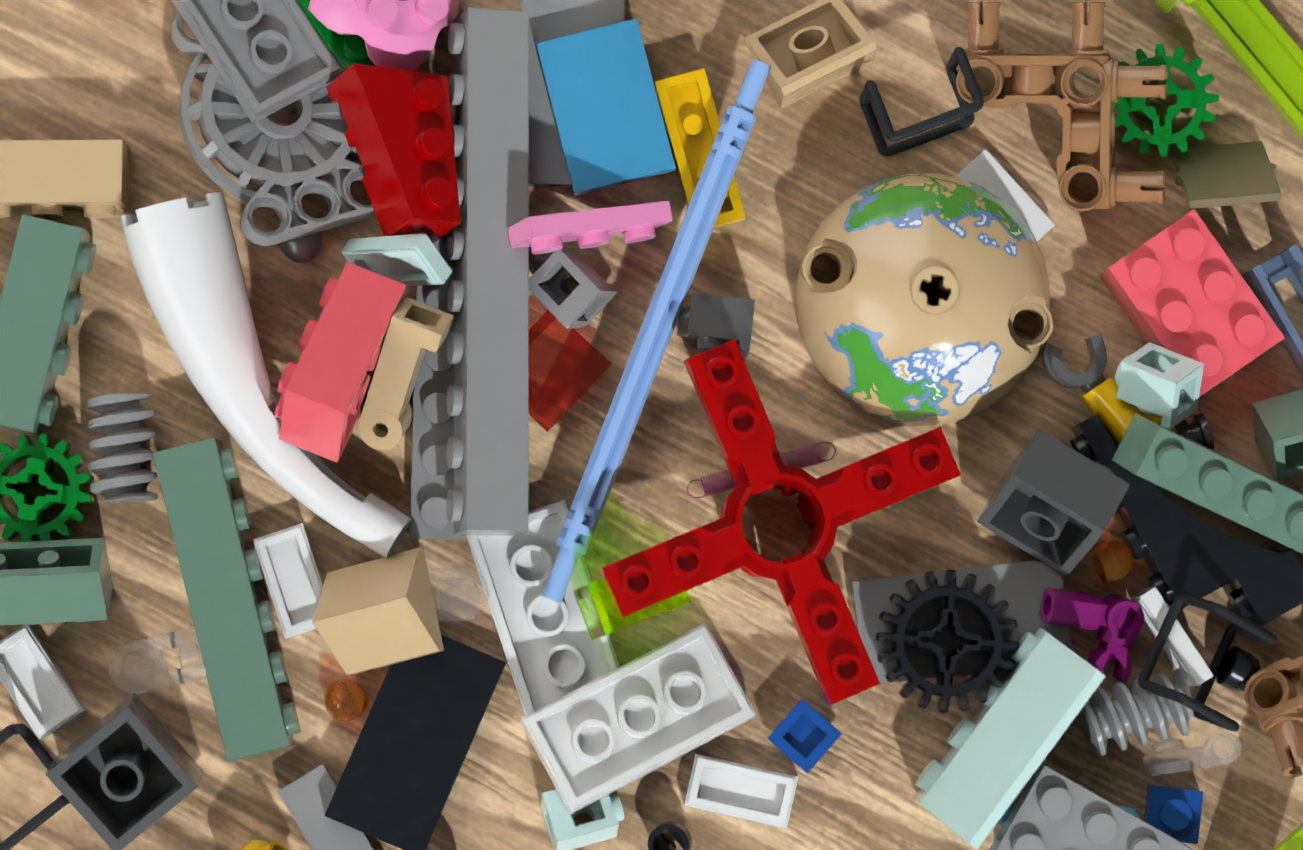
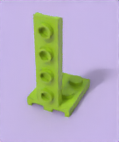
(1258, 47)

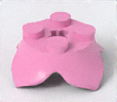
(394, 31)

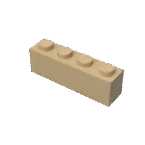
(64, 176)

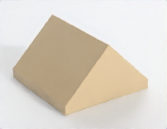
(811, 50)
(379, 612)

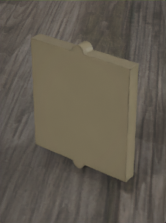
(1226, 175)

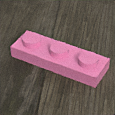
(590, 227)

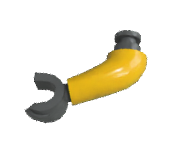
(1101, 394)

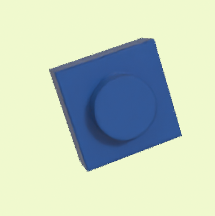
(804, 735)
(1174, 811)

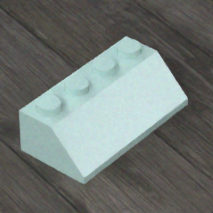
(1007, 736)

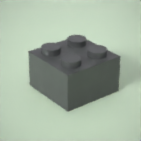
(1053, 502)
(125, 773)

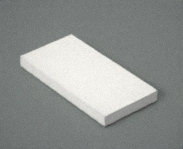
(540, 637)
(637, 718)

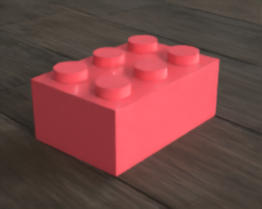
(1192, 300)
(338, 361)

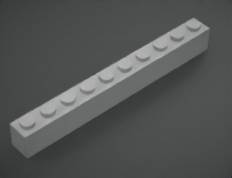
(490, 277)

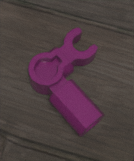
(1114, 617)

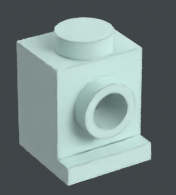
(1160, 383)
(568, 835)

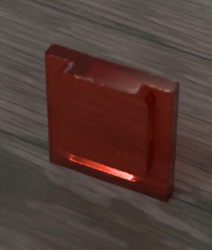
(559, 369)

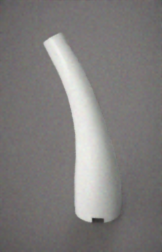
(202, 306)

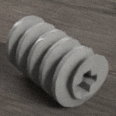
(121, 448)
(1134, 713)

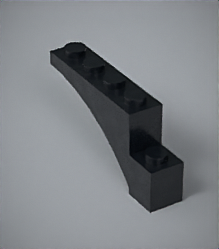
(1190, 553)

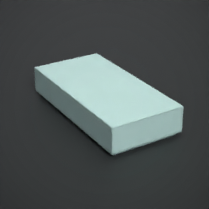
(403, 258)

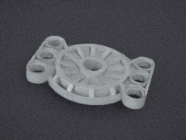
(276, 158)

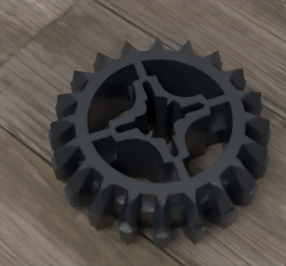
(948, 615)

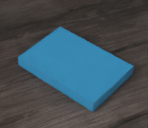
(605, 107)

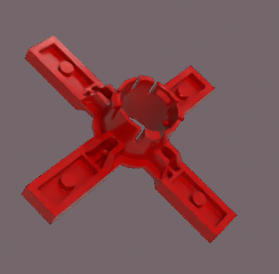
(825, 504)

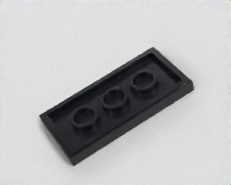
(415, 744)

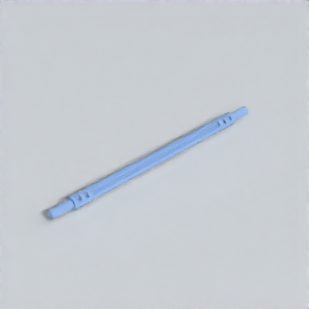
(656, 331)

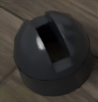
(1237, 669)
(658, 840)

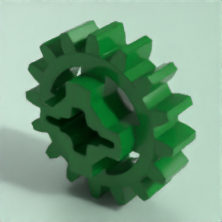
(1185, 100)
(41, 466)

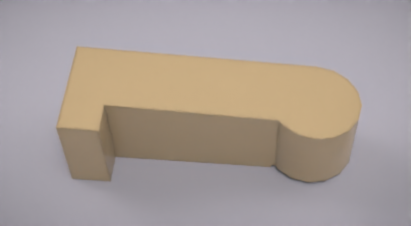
(387, 405)

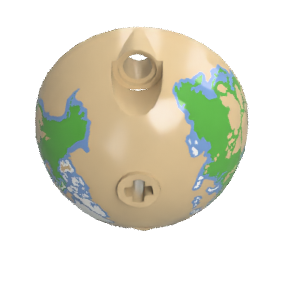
(877, 332)

